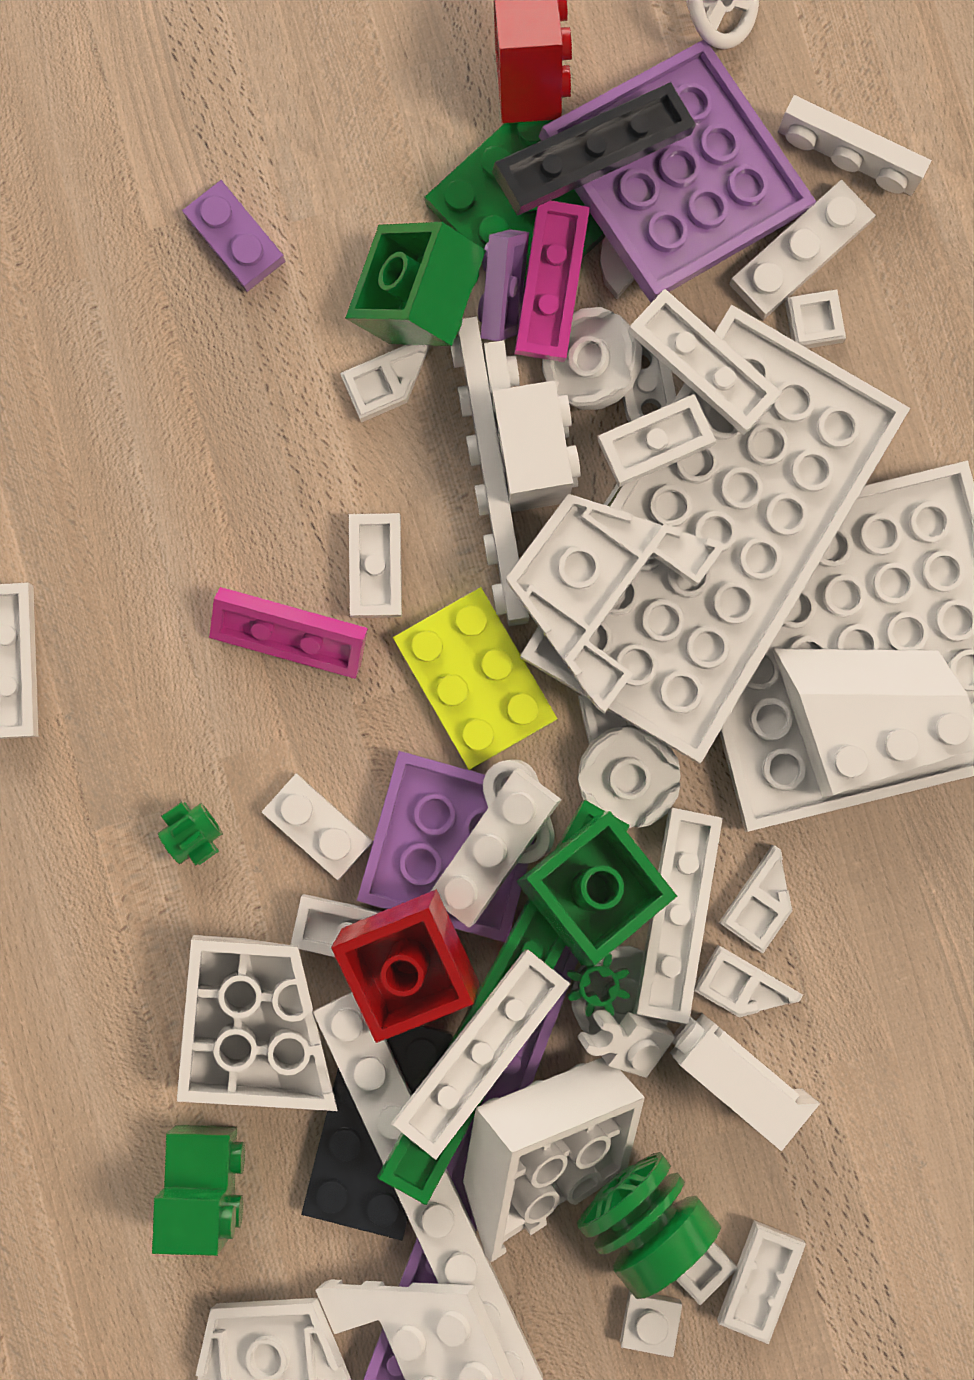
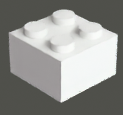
(533, 445)

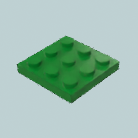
(474, 201)

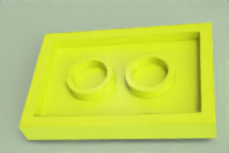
(475, 678)

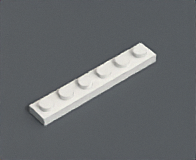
(485, 451)

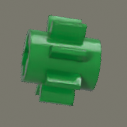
(190, 833)
(613, 988)

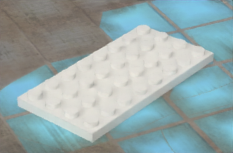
(774, 506)

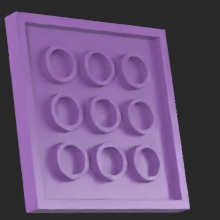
(699, 195)

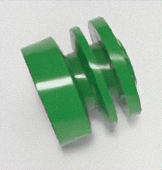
(658, 1236)

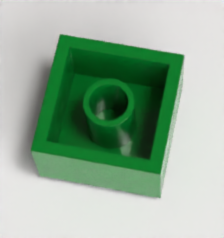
(416, 284)
(596, 889)

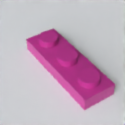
(552, 281)
(287, 632)

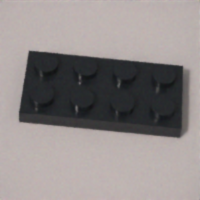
(347, 1163)

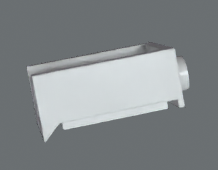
(742, 1081)

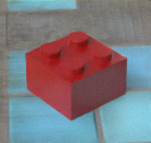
(530, 58)
(406, 966)

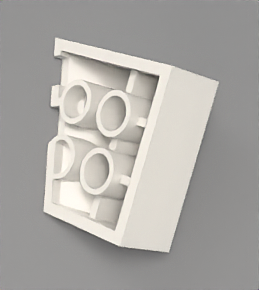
(874, 712)
(250, 1028)
(548, 1147)

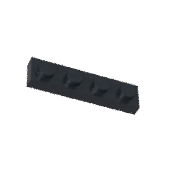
(593, 148)

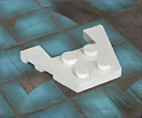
(581, 571)
(430, 1327)
(270, 1342)

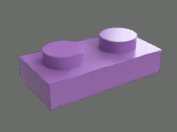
(234, 235)
(504, 284)

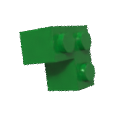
(198, 1199)

